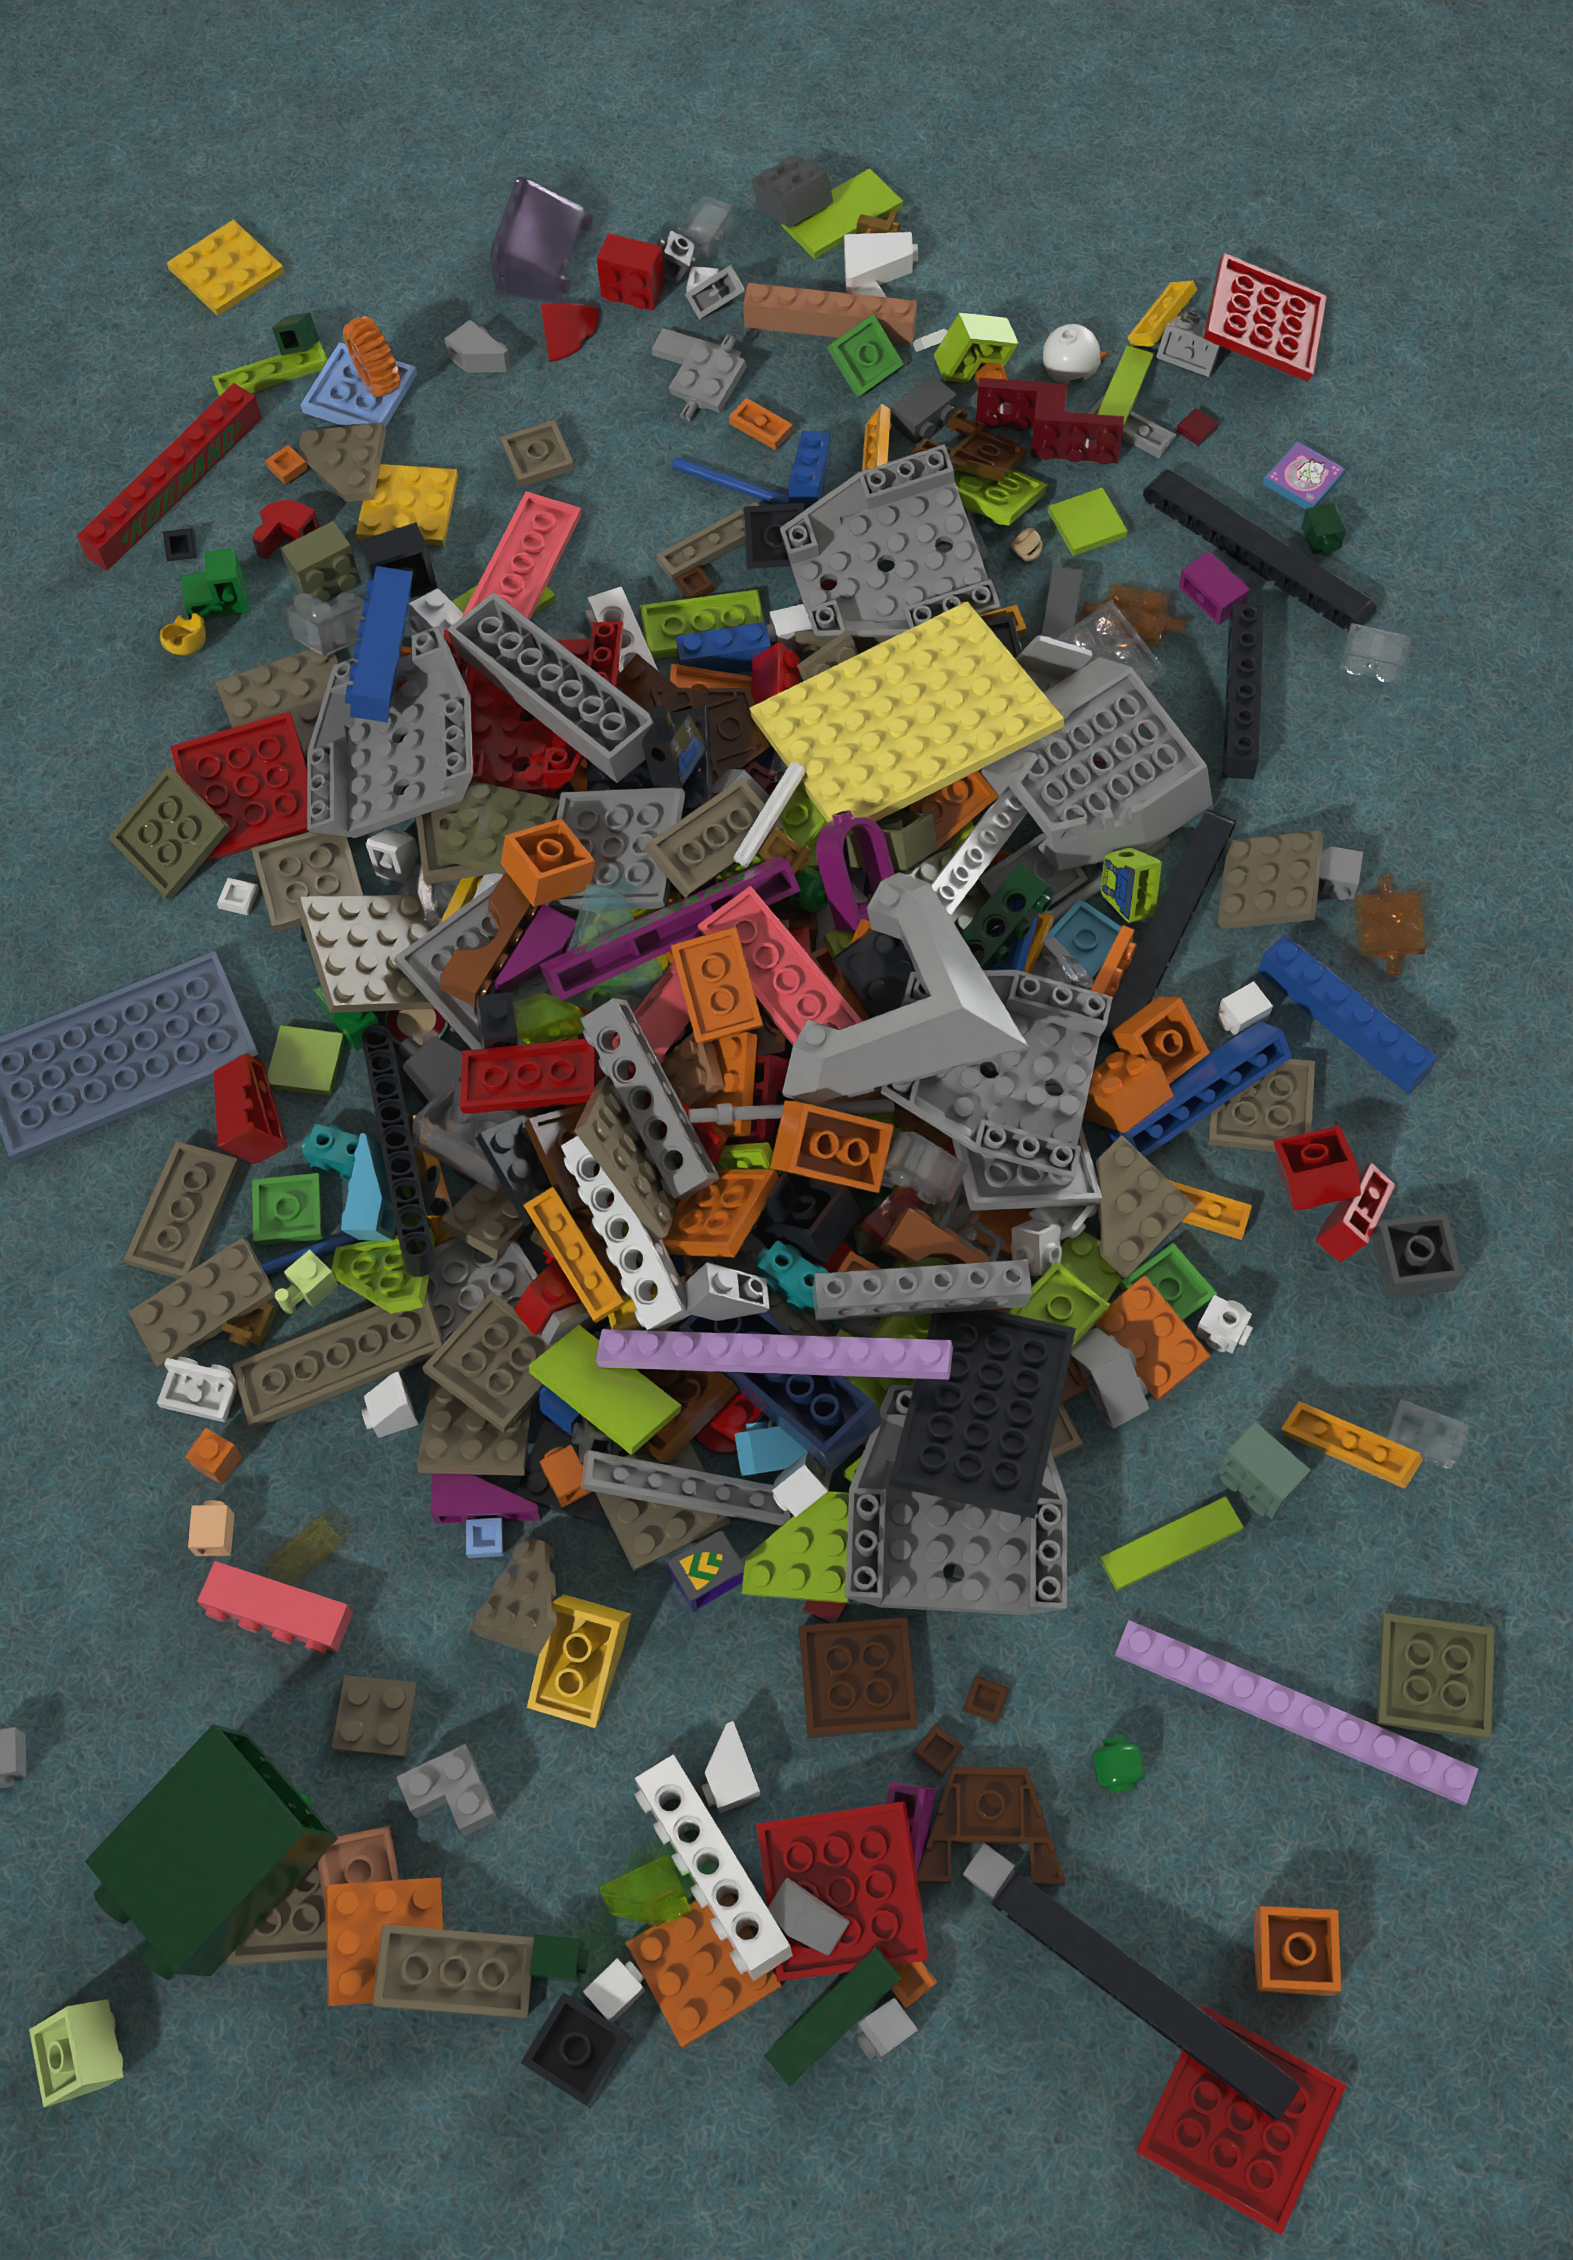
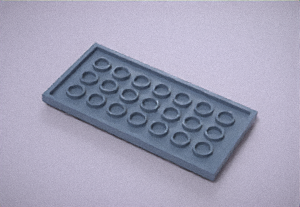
(118, 1055)

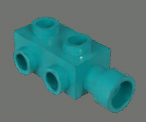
(334, 1154)
(789, 1278)

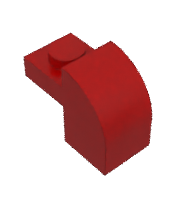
(283, 521)

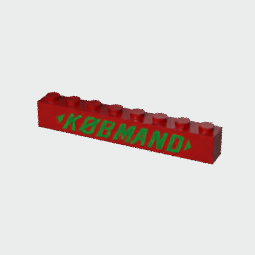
(169, 476)

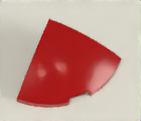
(567, 327)

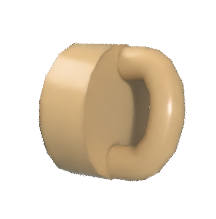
(1025, 543)

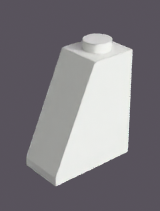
(877, 257)

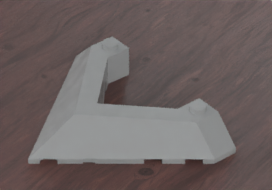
(951, 1028)

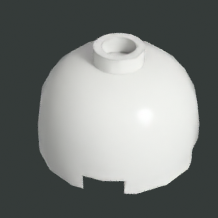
(1071, 353)

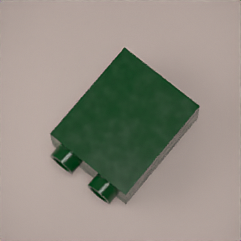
(207, 1854)

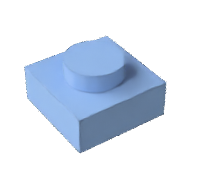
(484, 1538)

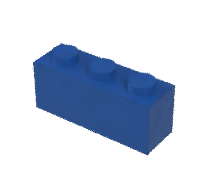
(810, 468)
(723, 649)

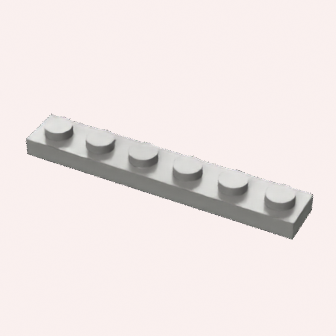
(681, 1488)

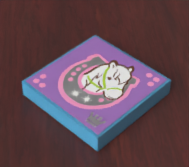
(1304, 476)

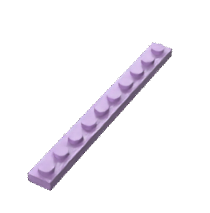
(775, 1354)
(1297, 1713)

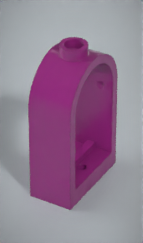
(834, 870)

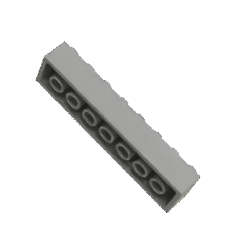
(553, 685)

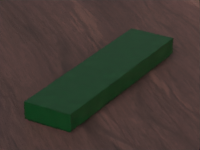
(833, 2016)

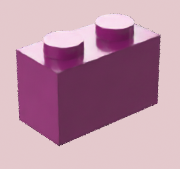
(1213, 587)

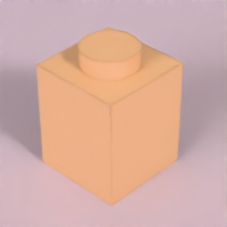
(211, 1529)

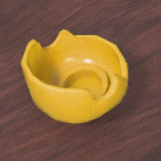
(184, 635)

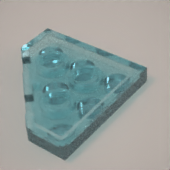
(600, 914)

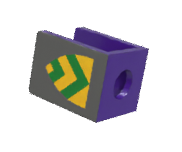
(706, 1570)

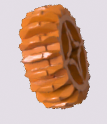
(371, 356)

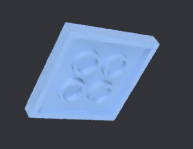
(343, 397)

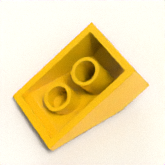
(579, 1660)

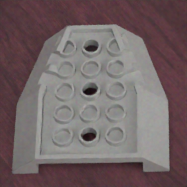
(895, 516)
(360, 765)
(1133, 802)
(1013, 1112)
(907, 1538)

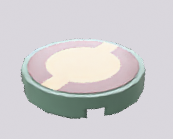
(417, 1024)

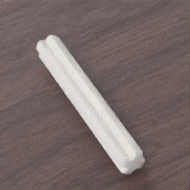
(769, 814)

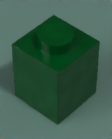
(295, 333)
(1323, 528)
(558, 1958)

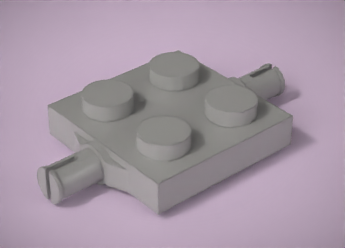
(707, 377)

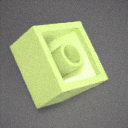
(76, 2052)

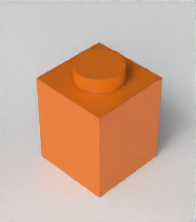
(214, 1456)
(564, 1474)

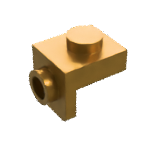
(869, 224)
(782, 846)
(252, 1327)

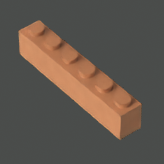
(826, 312)

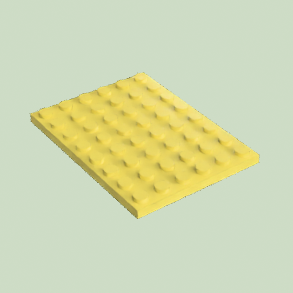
(907, 717)

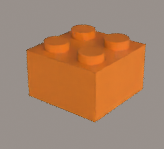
(547, 862)
(1163, 1035)
(1125, 1091)
(1297, 1951)

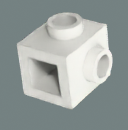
(1038, 1244)
(1224, 1325)

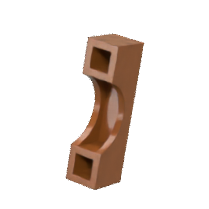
(471, 971)
(916, 1238)

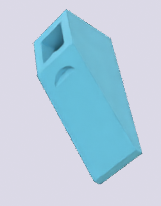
(369, 1202)
(766, 1449)

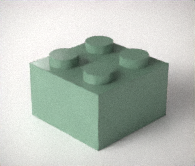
(1263, 1471)

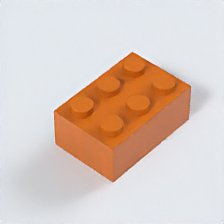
(831, 1146)

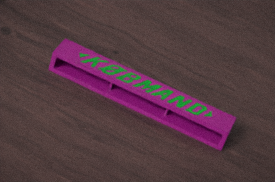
(655, 933)

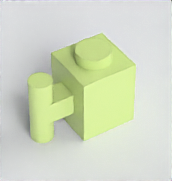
(308, 1280)

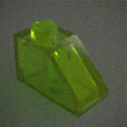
(546, 1019)
(647, 1894)

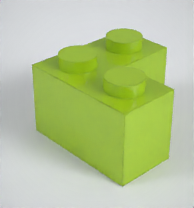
(974, 341)

